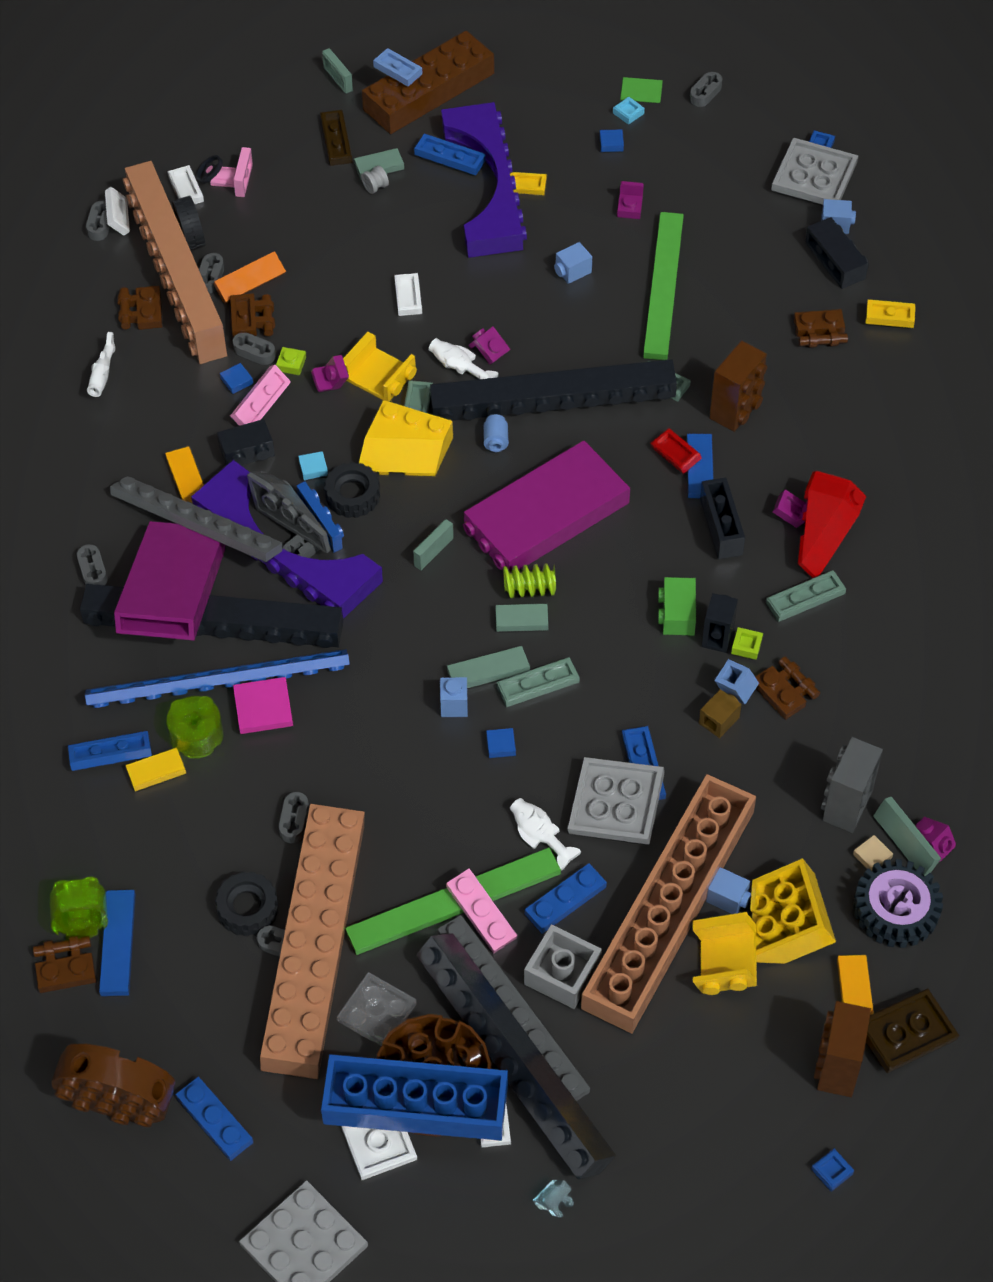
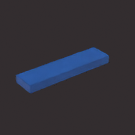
(117, 943)

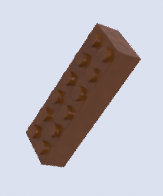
(445, 74)

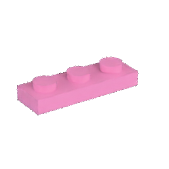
(261, 396)
(481, 911)

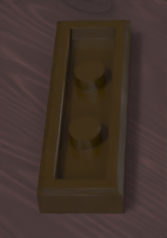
(336, 137)

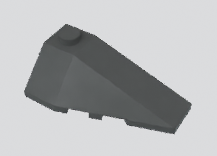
(281, 504)

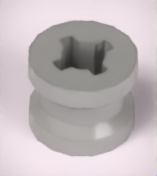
(375, 179)

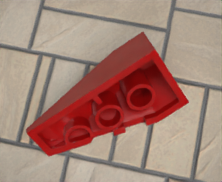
(830, 514)

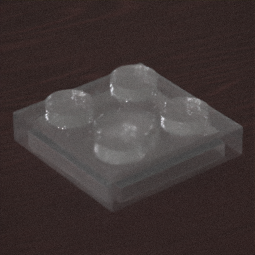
(376, 1009)

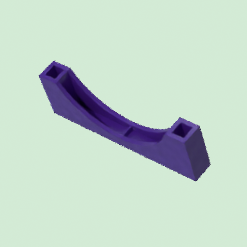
(498, 225)
(327, 582)

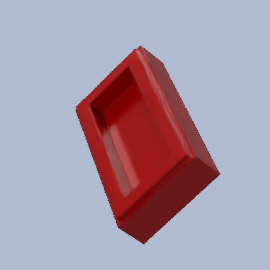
(676, 450)

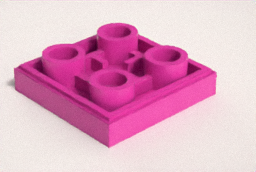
(263, 705)

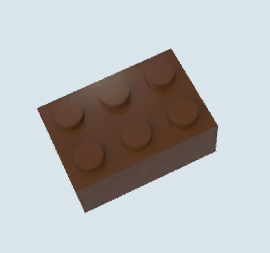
(738, 386)
(842, 1048)

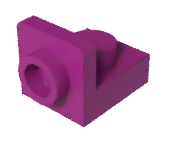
(630, 200)
(330, 376)

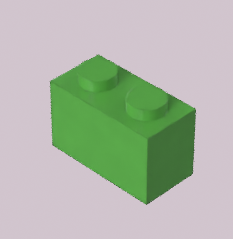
(678, 606)

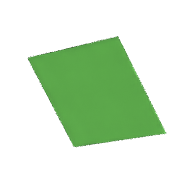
(641, 89)

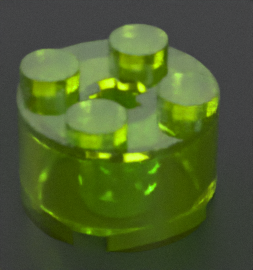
(195, 726)
(78, 907)

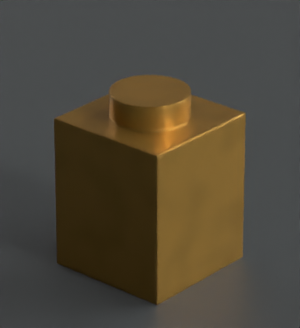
(720, 713)

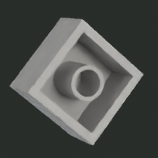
(562, 966)

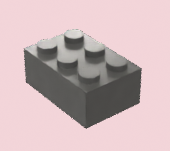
(851, 784)

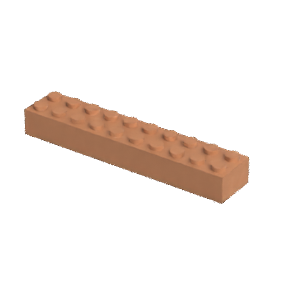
(175, 263)
(667, 904)
(312, 942)

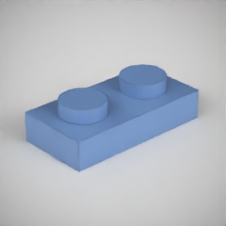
(397, 67)

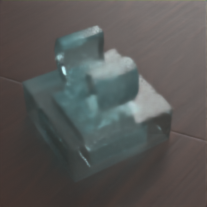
(552, 1195)

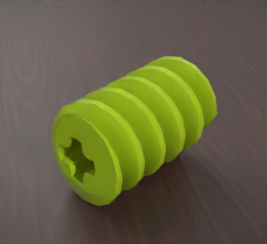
(529, 580)

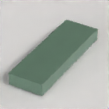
(805, 596)
(491, 667)
(538, 682)
(906, 835)

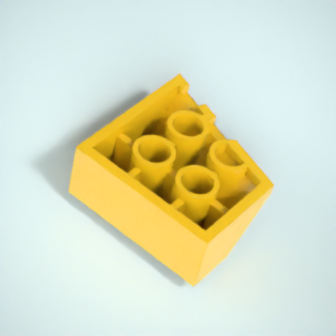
(406, 441)
(789, 914)

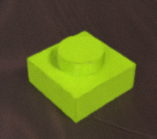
(291, 360)
(747, 643)

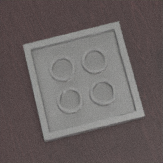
(814, 172)
(616, 800)
(303, 1239)

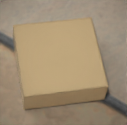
(872, 852)

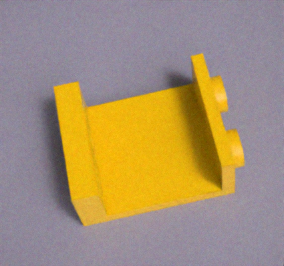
(376, 370)
(726, 953)

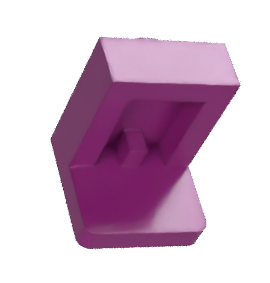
(489, 344)
(790, 508)
(938, 836)

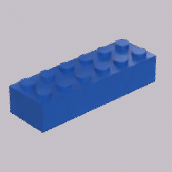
(415, 1097)

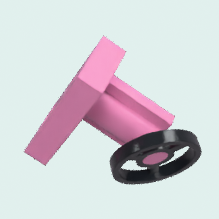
(228, 176)

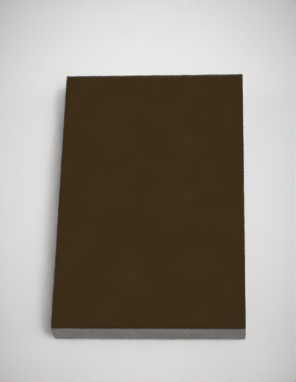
(909, 1030)

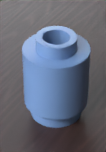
(495, 433)

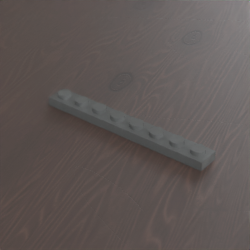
(196, 519)
(518, 1007)

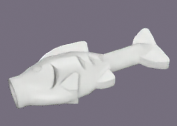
(458, 358)
(100, 369)
(537, 827)

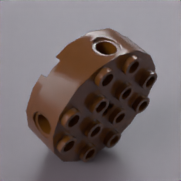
(435, 1041)
(113, 1085)

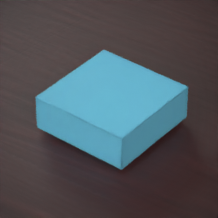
(628, 110)
(313, 465)

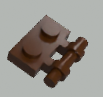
(148, 308)
(244, 314)
(820, 328)
(780, 693)
(67, 971)

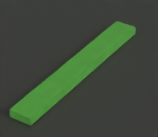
(663, 286)
(442, 905)

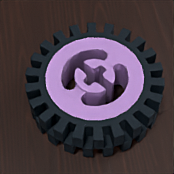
(908, 920)

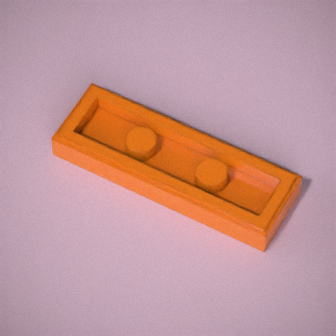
(249, 277)

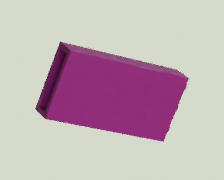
(546, 507)
(169, 583)

